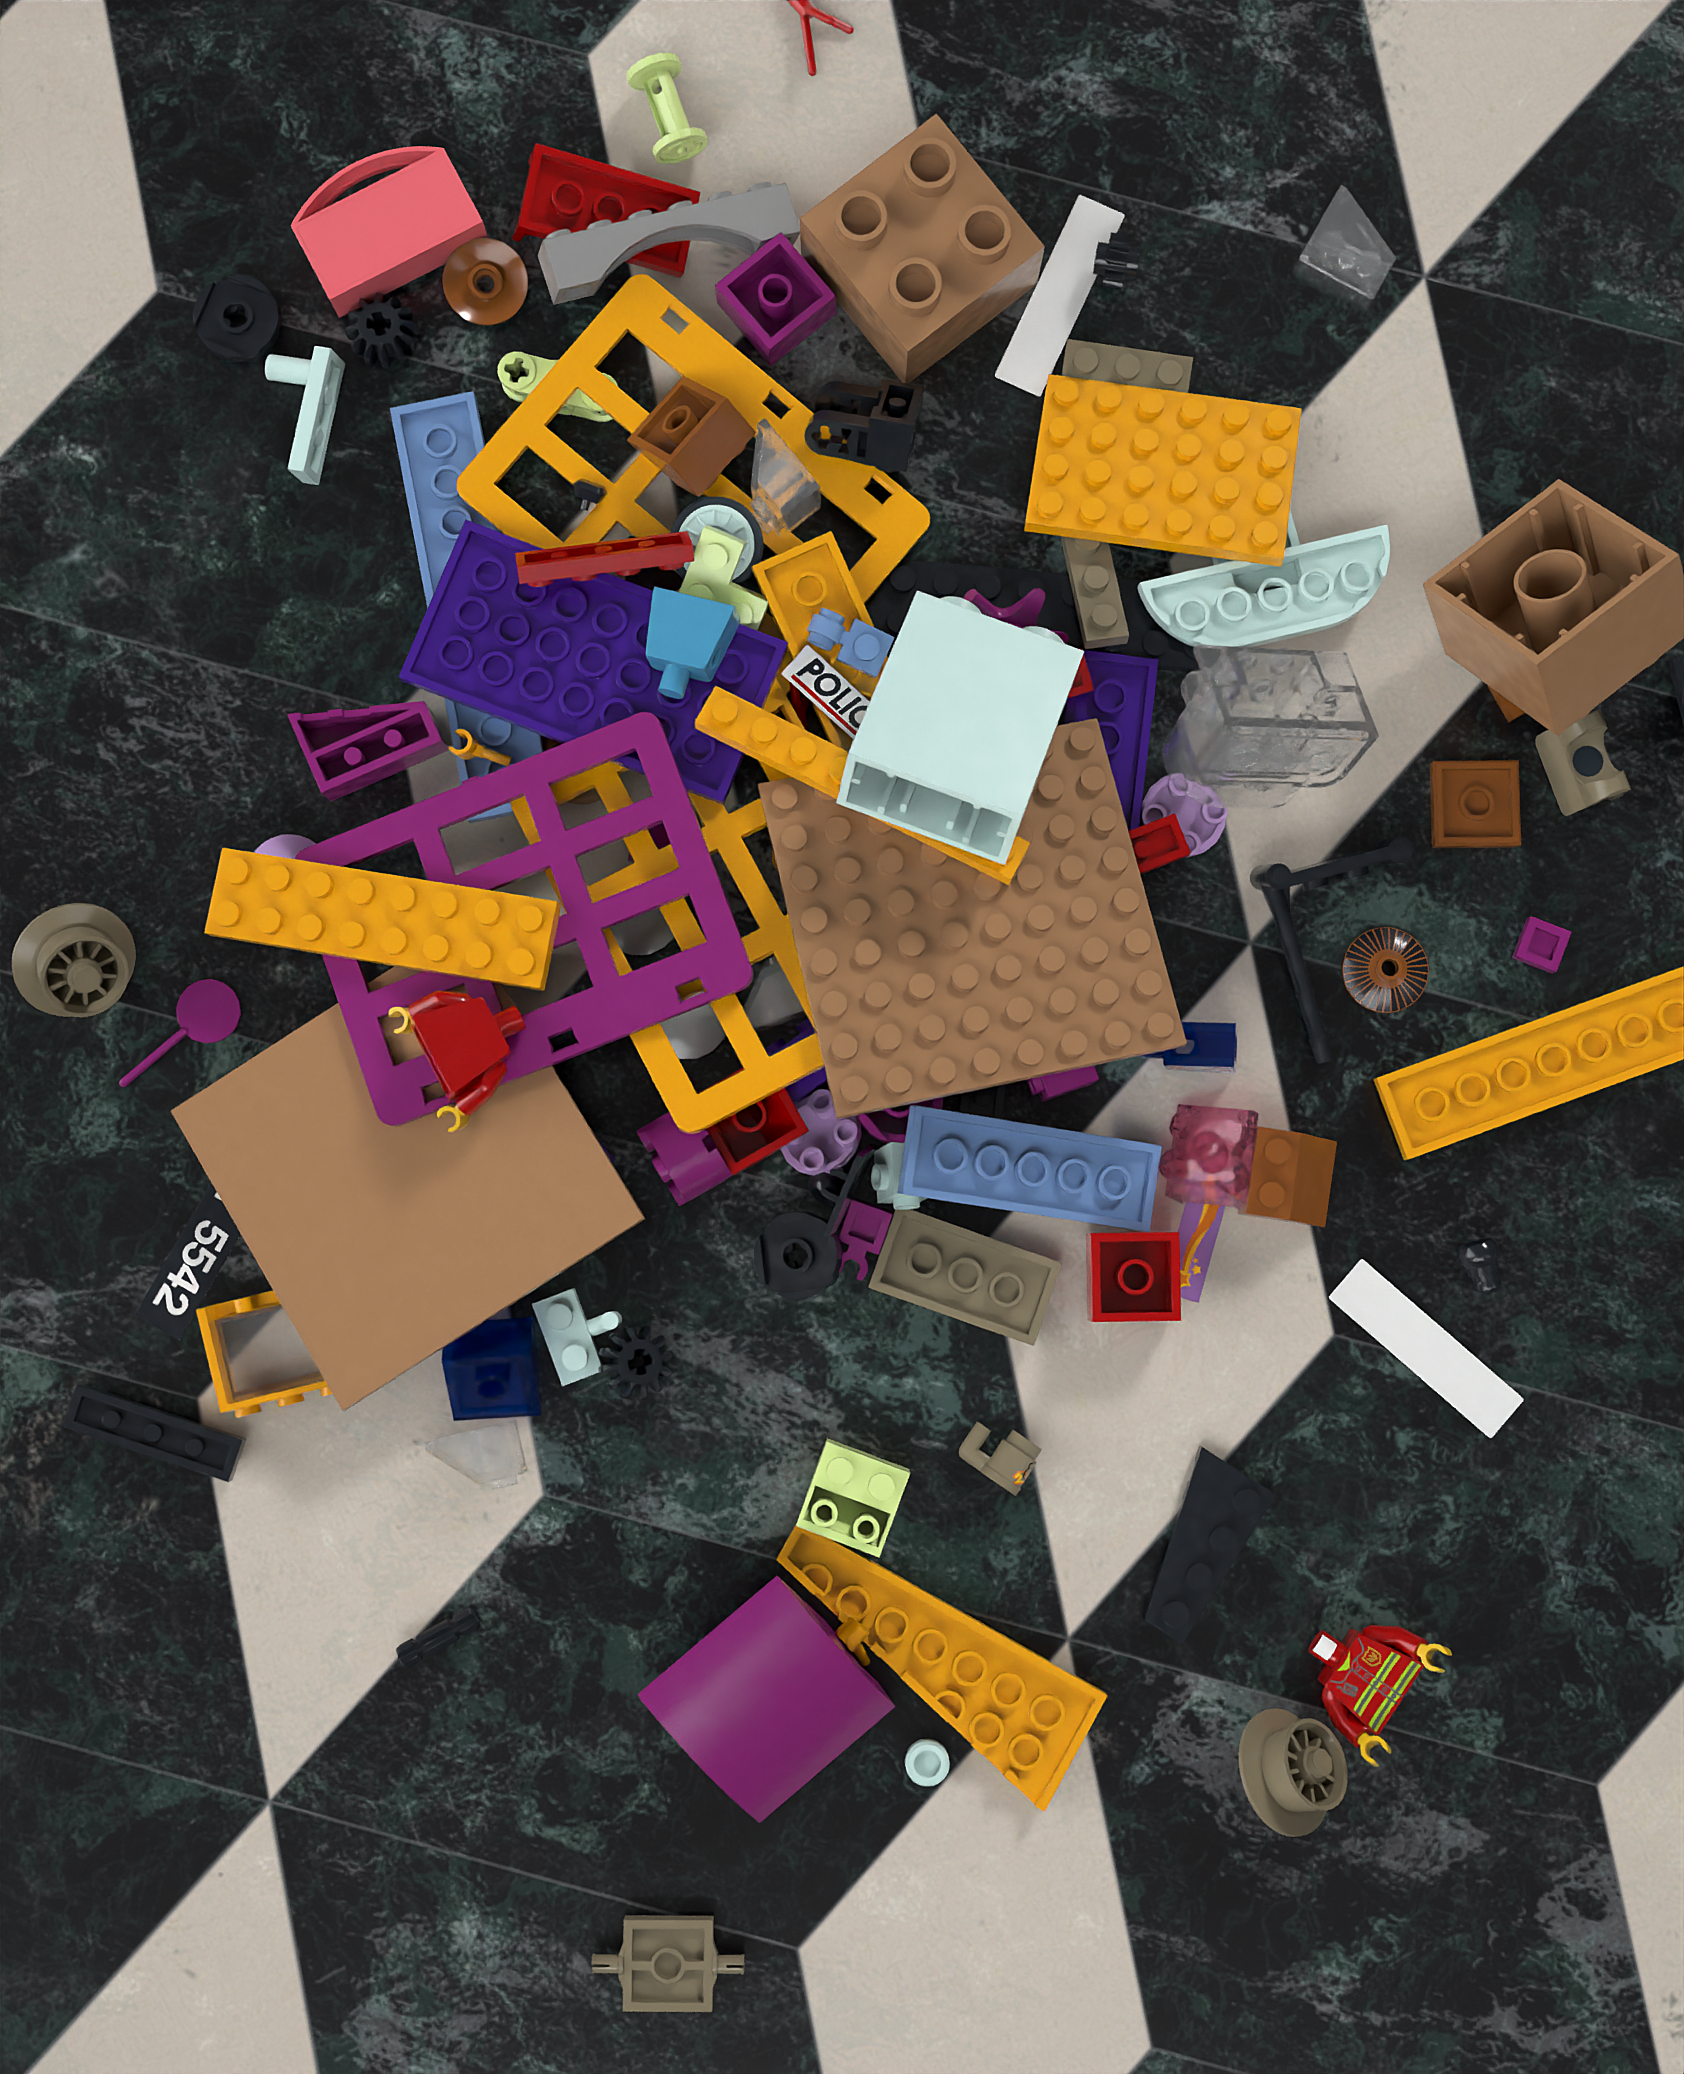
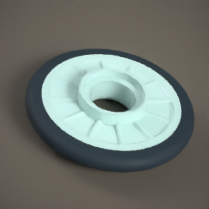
(730, 518)

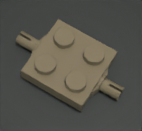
(668, 1963)

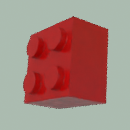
(1133, 1277)

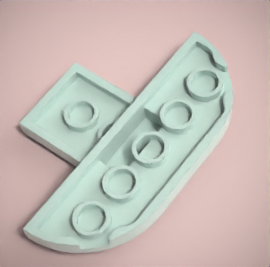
(1263, 603)

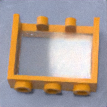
(256, 1355)

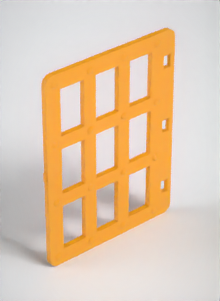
(715, 364)
(724, 835)

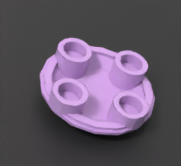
(1198, 822)
(829, 1140)

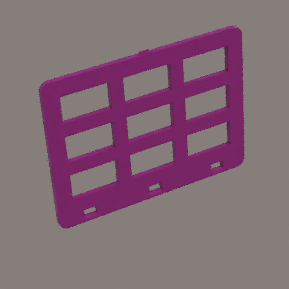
(615, 1003)

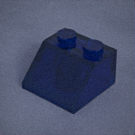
(494, 1371)

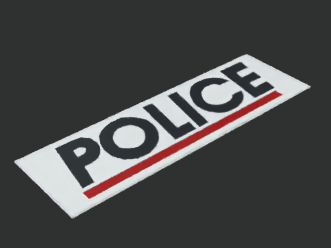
(827, 690)

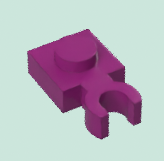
(864, 1231)

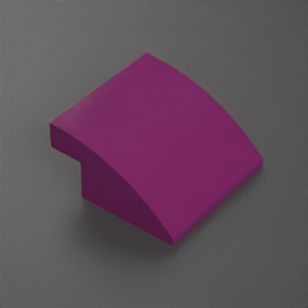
(766, 1699)

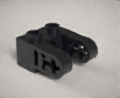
(881, 430)

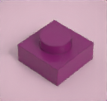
(1541, 944)

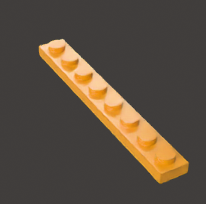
(815, 764)

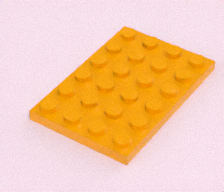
(1164, 470)

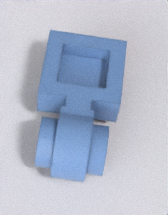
(861, 647)

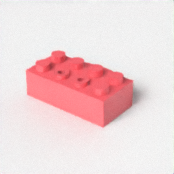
(387, 229)

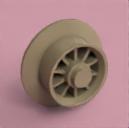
(74, 960)
(1291, 1770)

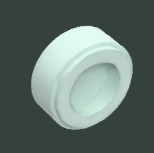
(927, 1762)

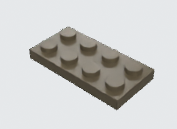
(965, 1275)

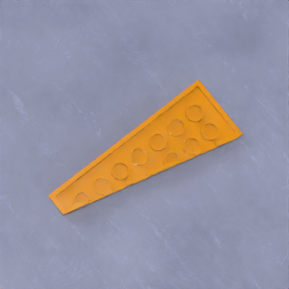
(991, 1689)

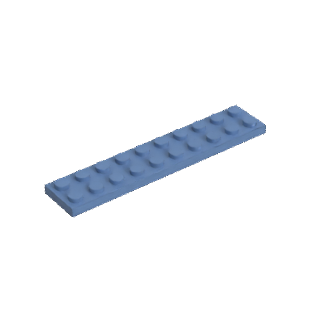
(434, 447)

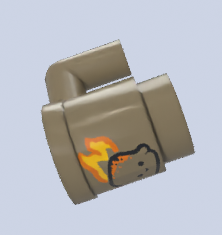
(1008, 1464)

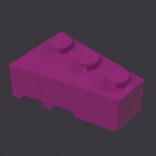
(366, 744)

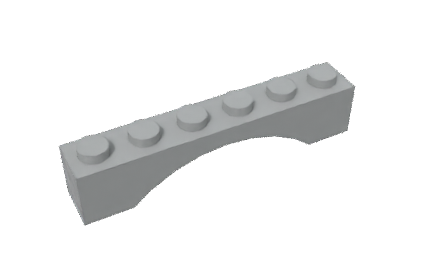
(746, 221)

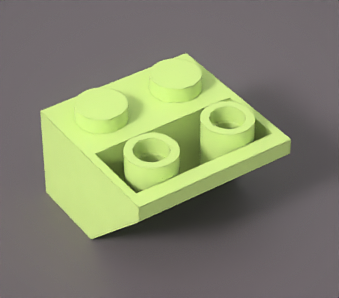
(853, 1497)

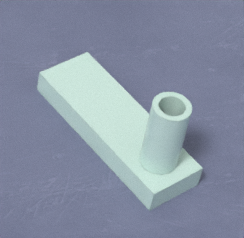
(322, 382)

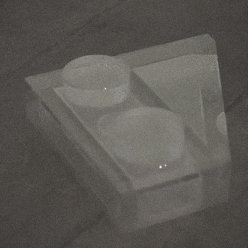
(1349, 247)

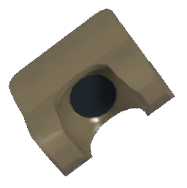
(1581, 765)

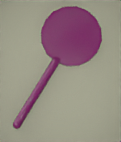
(205, 1013)

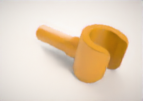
(475, 749)
(852, 1634)

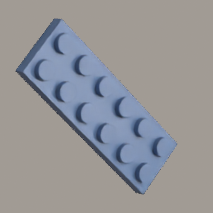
(1029, 1168)

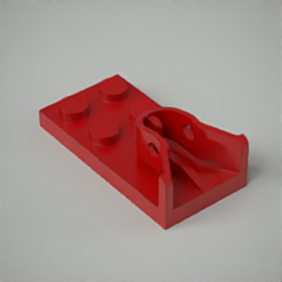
(578, 191)

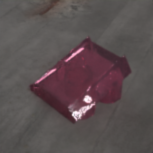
(1210, 1155)

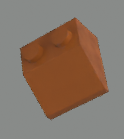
(692, 435)
(1290, 1177)

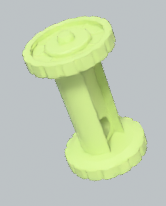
(678, 139)

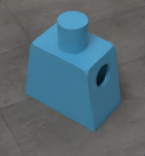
(687, 638)

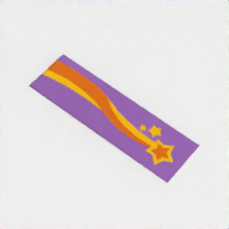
(1197, 1240)

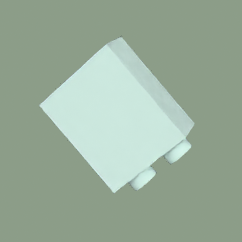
(959, 726)

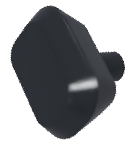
(589, 492)

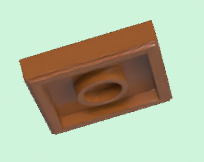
(1475, 804)

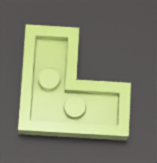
(712, 576)

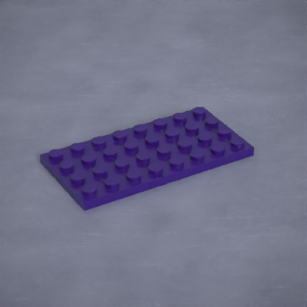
(572, 658)

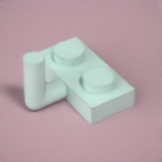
(571, 1335)

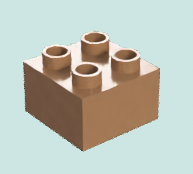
(921, 249)
(1559, 606)

